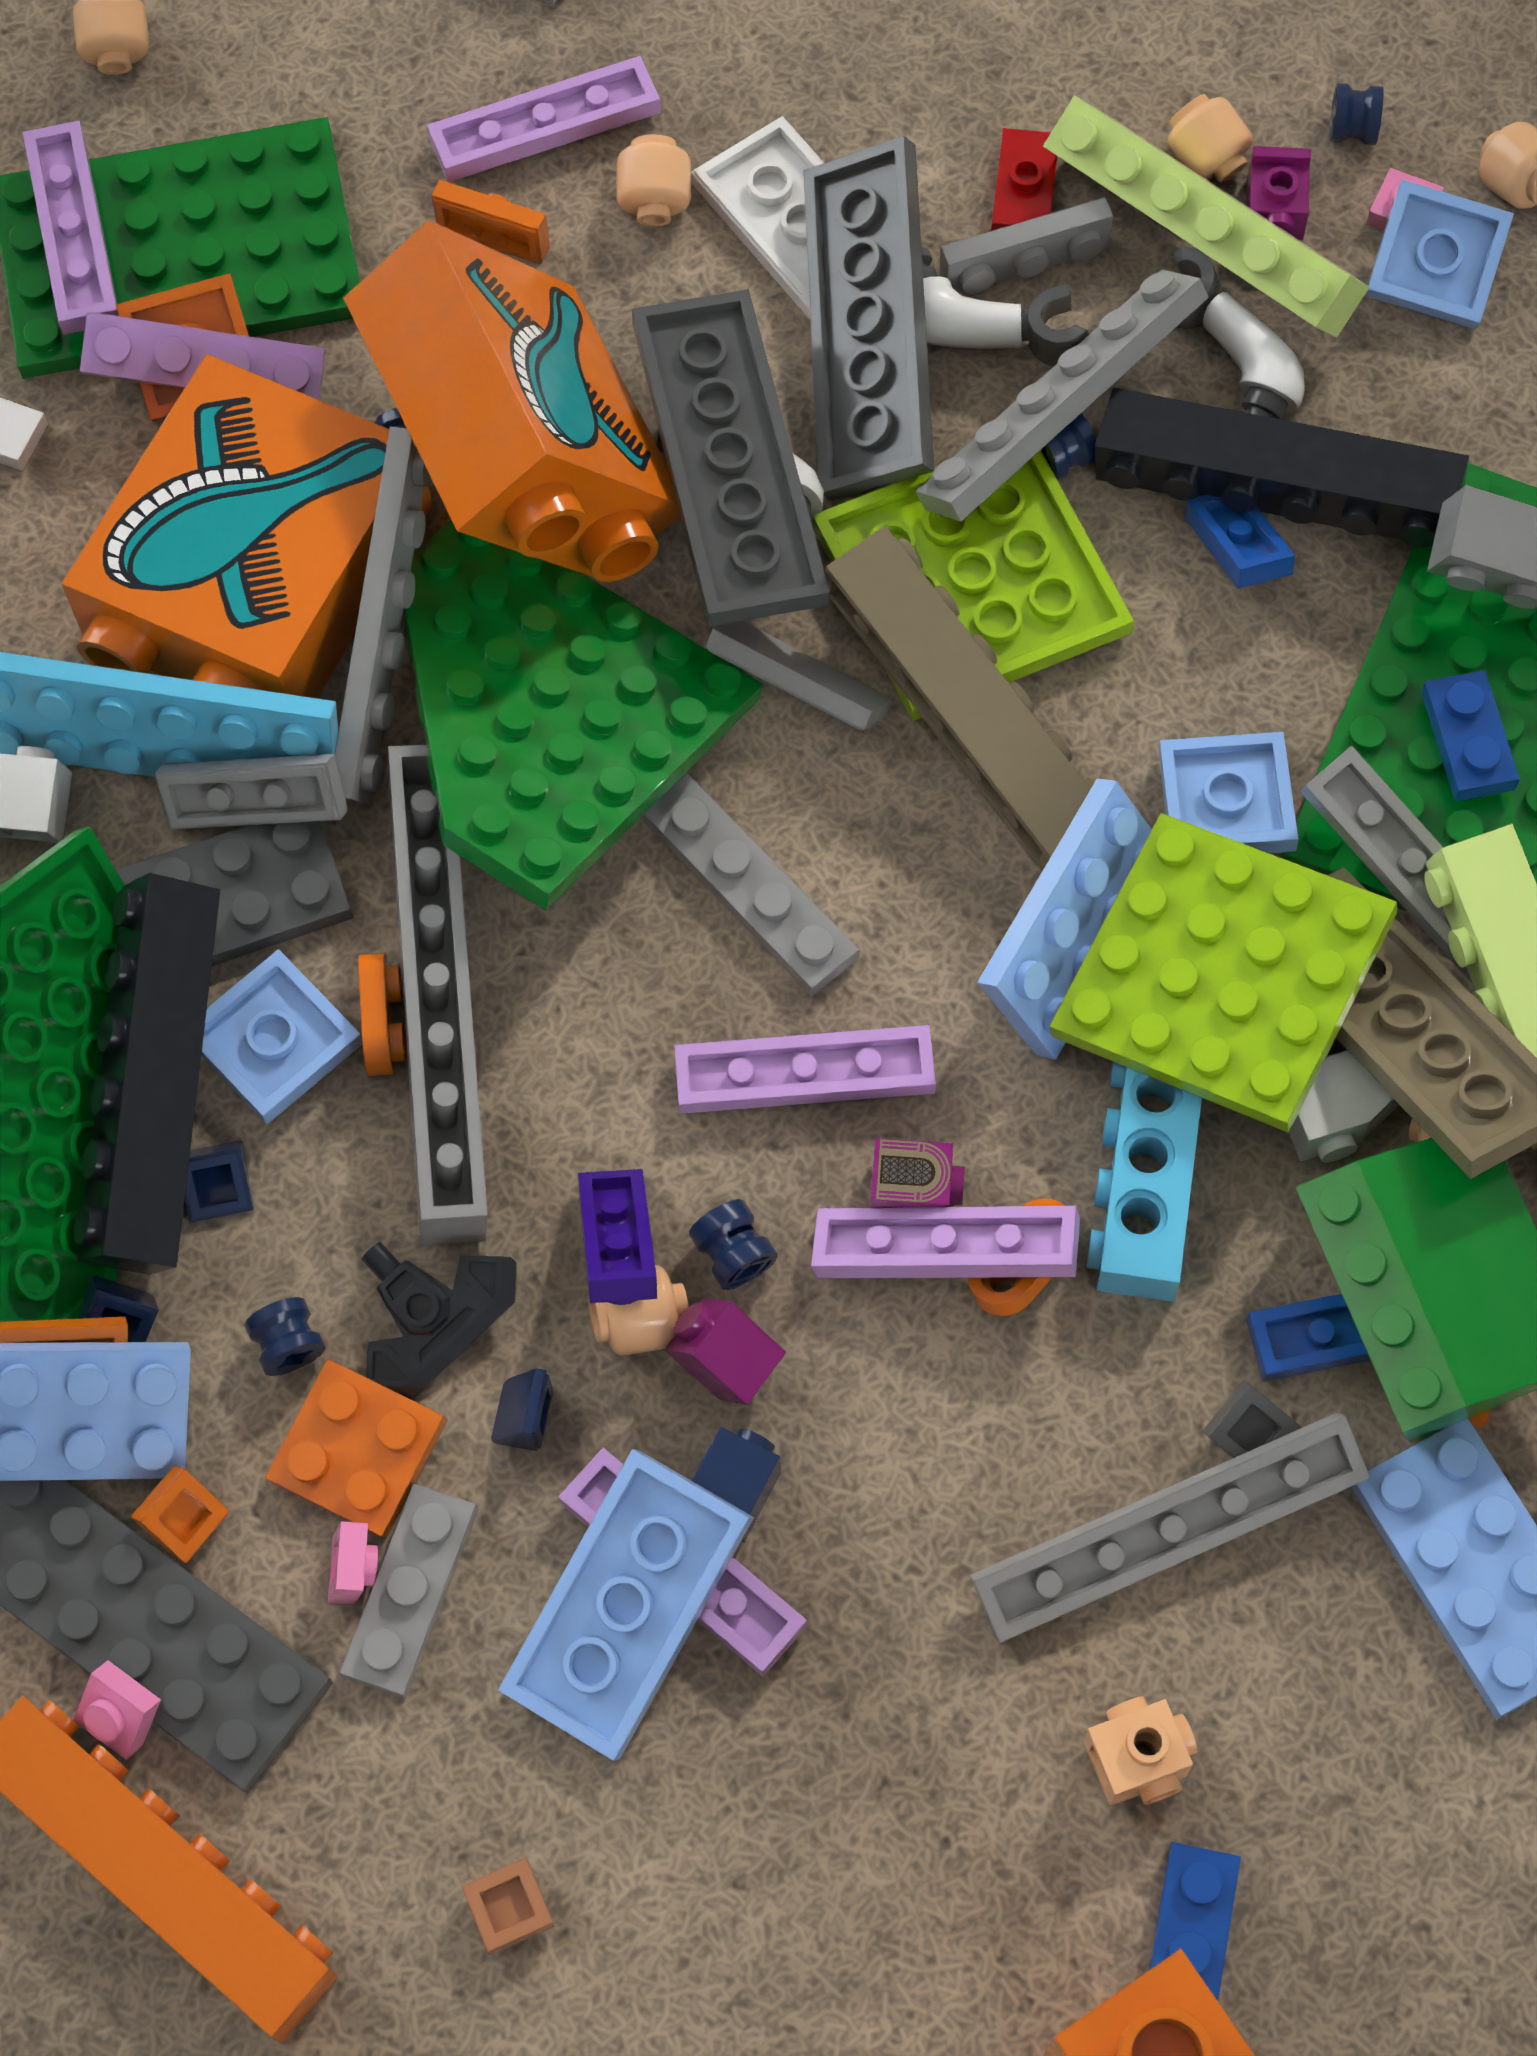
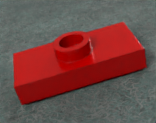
(1023, 178)

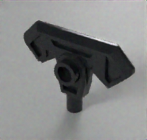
(432, 1317)

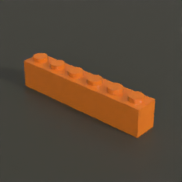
(157, 1873)

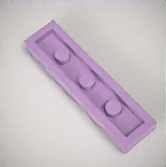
(544, 119)
(70, 224)
(172, 353)
(804, 1069)
(946, 1242)
(741, 1608)

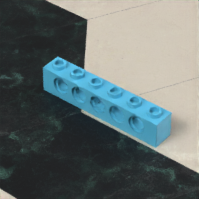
(1148, 1262)

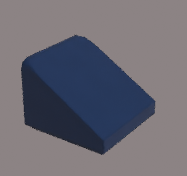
(217, 1182)
(112, 1299)
(523, 1410)

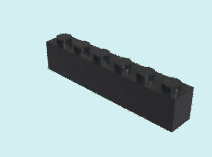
(1277, 466)
(147, 1075)

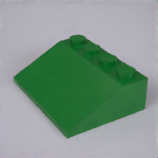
(1433, 1279)

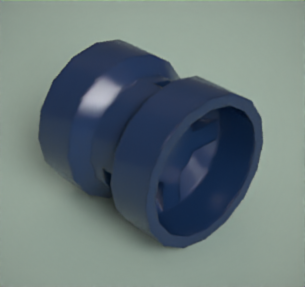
(733, 1244)

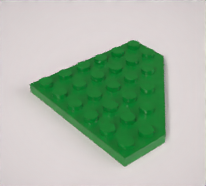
(551, 709)
(51, 1005)

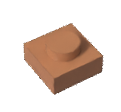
(508, 1906)

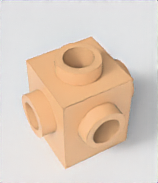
(1123, 1768)

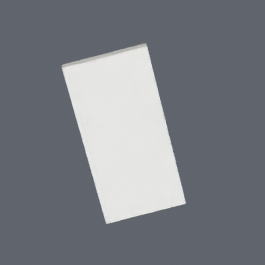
(762, 200)

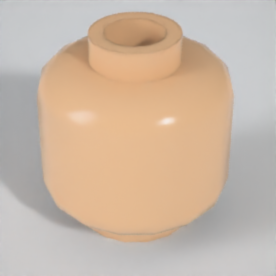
(111, 33)
(1210, 138)
(1510, 164)
(653, 179)
(642, 1324)

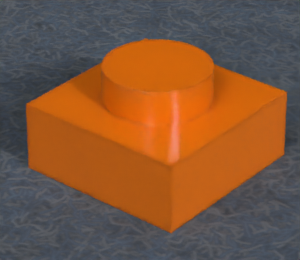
(180, 1514)

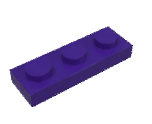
(617, 1237)

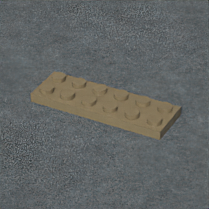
(1442, 1054)

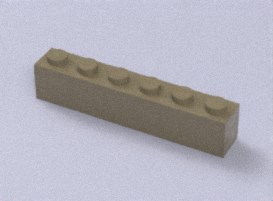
(959, 690)

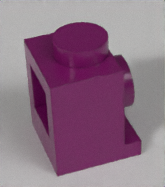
(1280, 187)

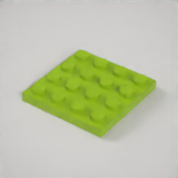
(1011, 565)
(1224, 971)

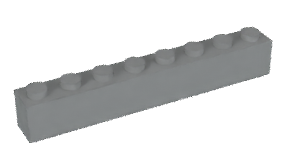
(436, 1010)

